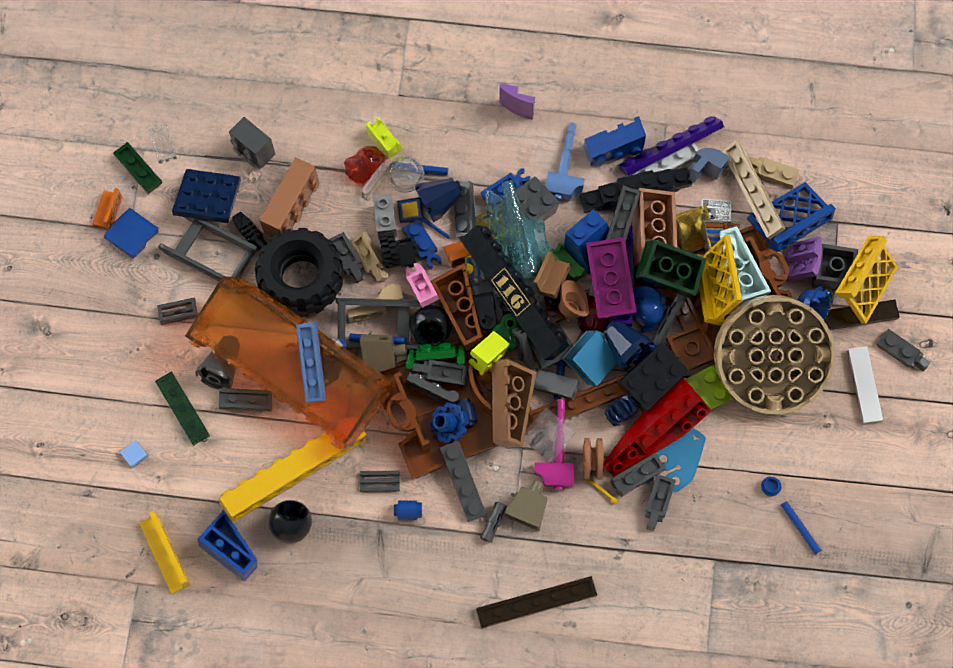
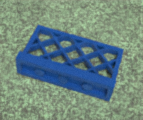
(802, 226)

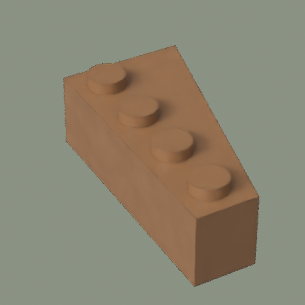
(511, 402)

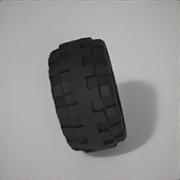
(294, 247)

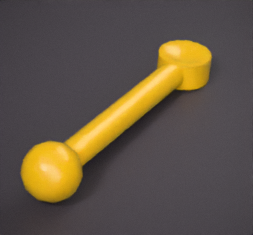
(613, 499)

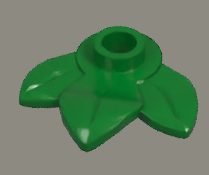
(506, 332)

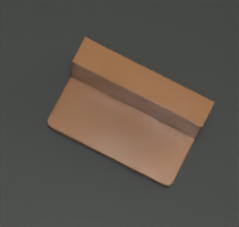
(551, 276)

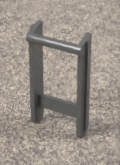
(191, 235)
(403, 317)

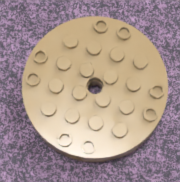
(756, 331)

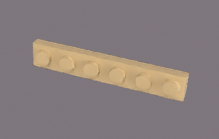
(753, 190)

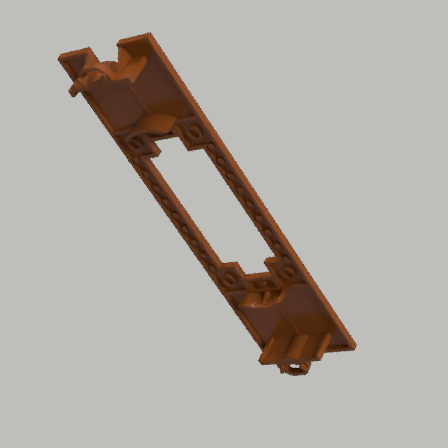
(691, 346)

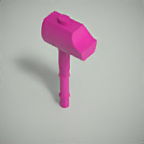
(557, 473)

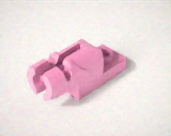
(421, 285)

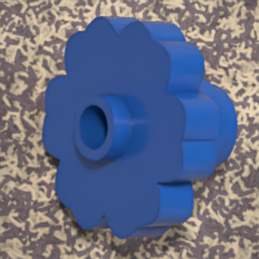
(449, 423)

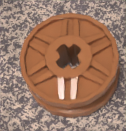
(593, 458)

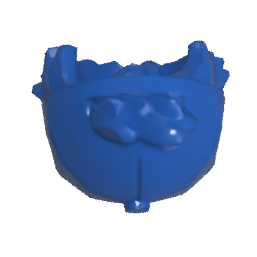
(818, 300)
(649, 307)

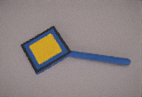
(411, 210)

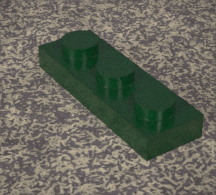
(137, 168)

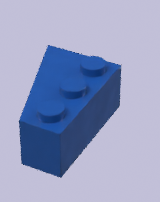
(615, 144)
(228, 547)

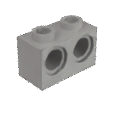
(384, 215)

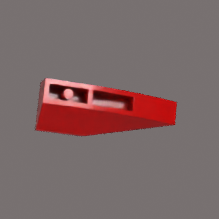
(658, 427)

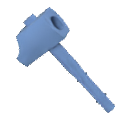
(560, 184)

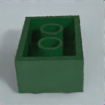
(670, 268)

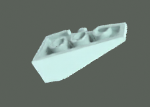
(749, 275)

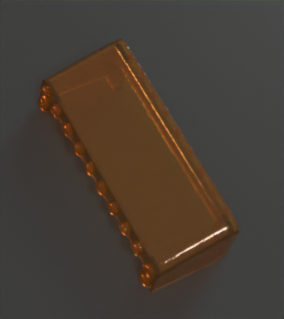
(263, 343)

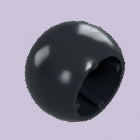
(429, 332)
(290, 521)

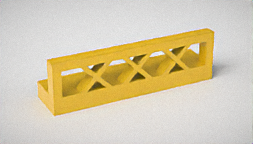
(164, 553)

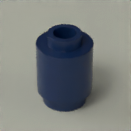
(467, 406)

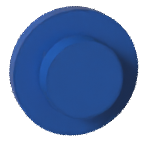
(771, 486)

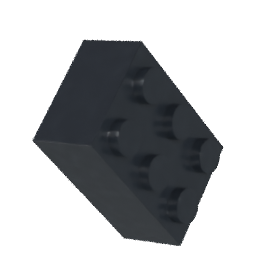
(652, 376)

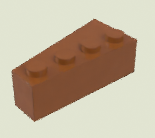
(457, 299)

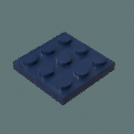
(206, 195)

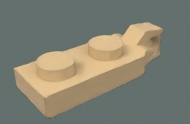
(774, 171)
(369, 256)

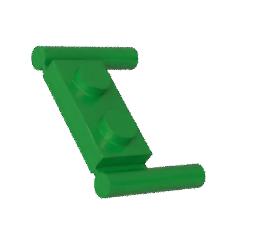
(429, 352)

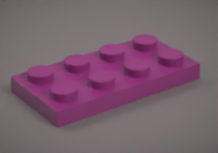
(611, 278)

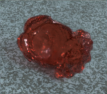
(363, 164)

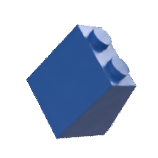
(587, 230)

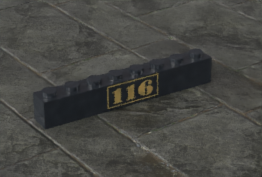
(514, 292)

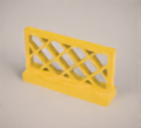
(860, 271)
(709, 284)

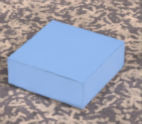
(133, 454)

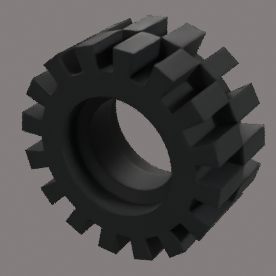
(389, 250)

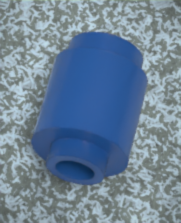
(408, 509)

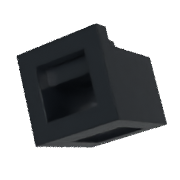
(407, 251)

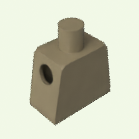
(380, 351)
(528, 506)

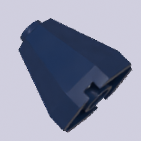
(438, 196)
(626, 344)

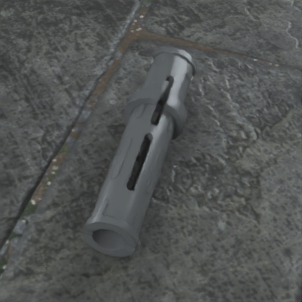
(669, 318)

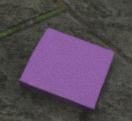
(517, 103)
(804, 259)

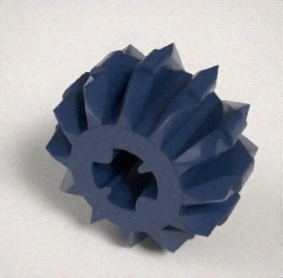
(621, 410)

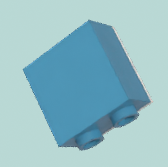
(591, 358)

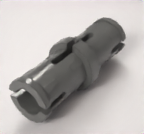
(493, 522)

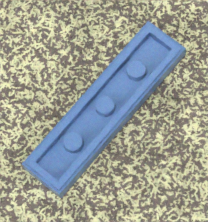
(311, 362)

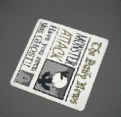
(718, 209)

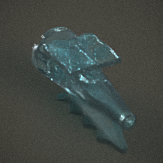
(519, 236)

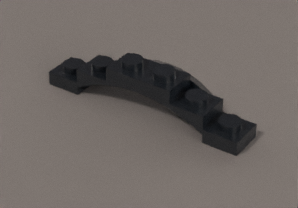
(607, 195)

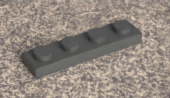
(463, 481)

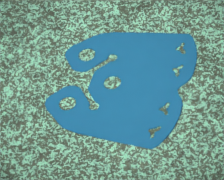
(685, 453)

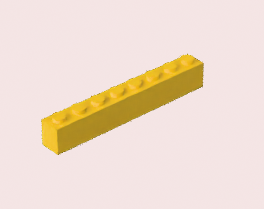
(282, 475)

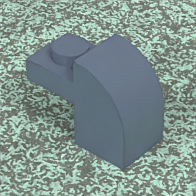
(708, 161)

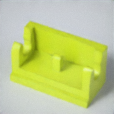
(384, 138)
(488, 351)

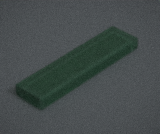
(182, 408)

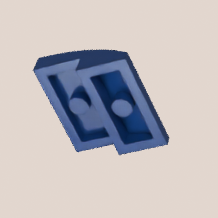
(131, 233)

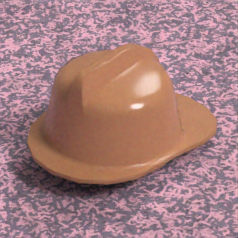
(573, 301)

